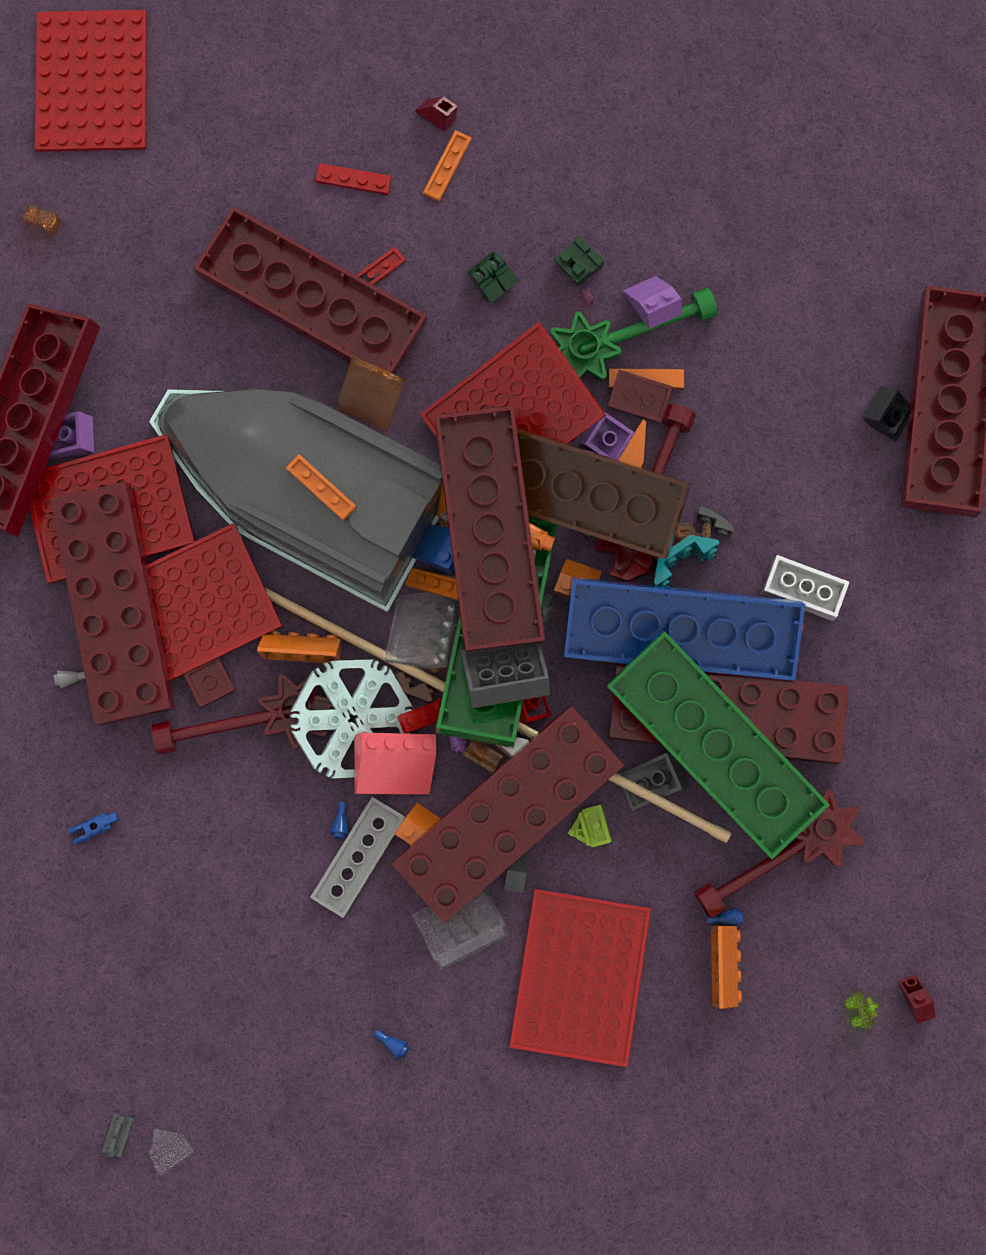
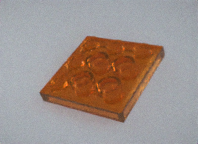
(370, 393)

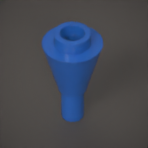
(340, 828)
(731, 917)
(397, 1047)

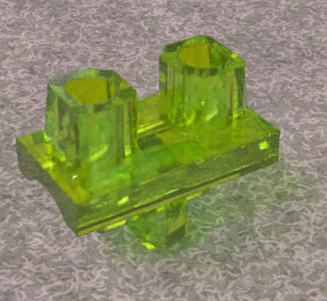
(864, 1018)

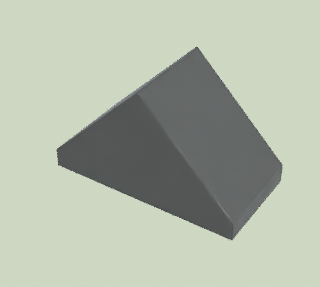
(517, 875)

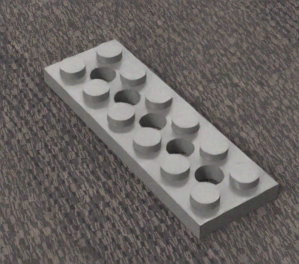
(362, 870)

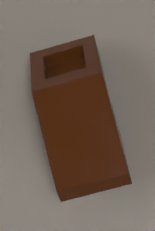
(419, 692)

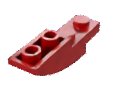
(420, 717)

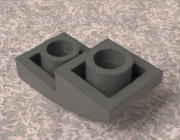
(721, 525)

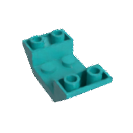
(702, 547)

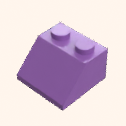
(607, 437)

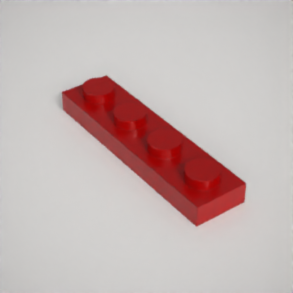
(353, 179)

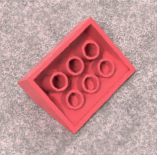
(394, 763)

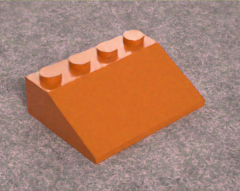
(300, 648)
(725, 967)

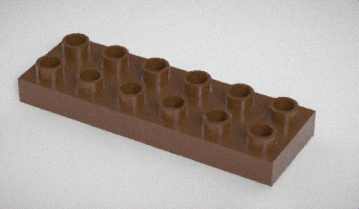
(601, 495)

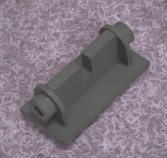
(117, 1135)

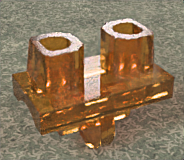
(483, 755)

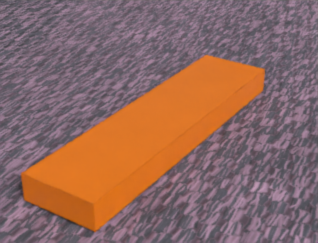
(447, 166)
(671, 377)
(321, 487)
(432, 583)

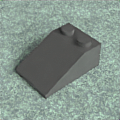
(660, 775)

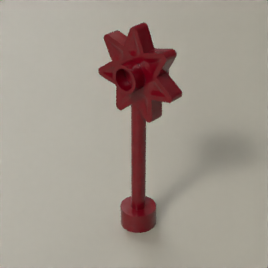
(678, 420)
(276, 716)
(822, 836)

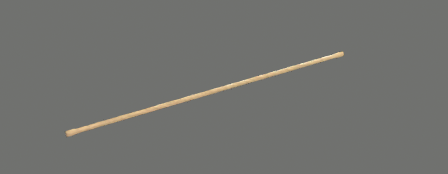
(714, 830)

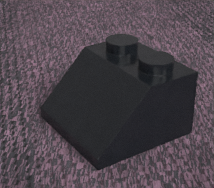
(888, 412)

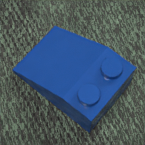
(436, 549)

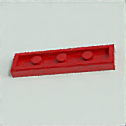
(384, 265)

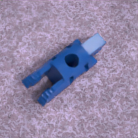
(103, 824)

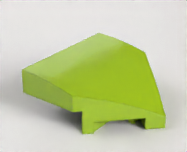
(591, 827)

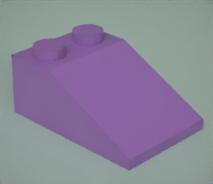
(654, 301)
(74, 437)

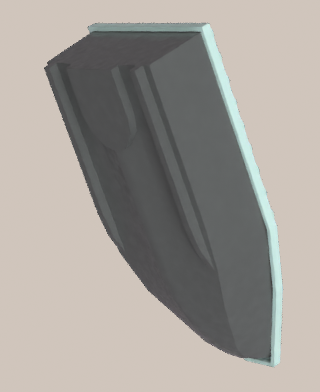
(237, 459)

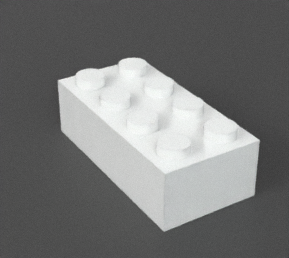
(798, 582)

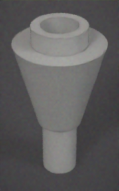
(66, 678)

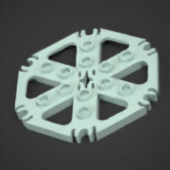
(342, 701)

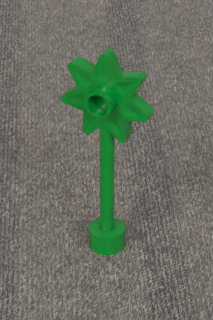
(590, 346)

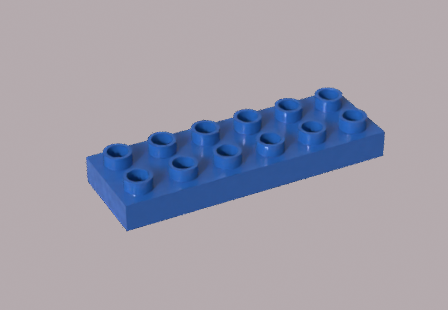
(713, 628)

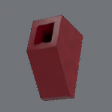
(439, 112)
(917, 999)

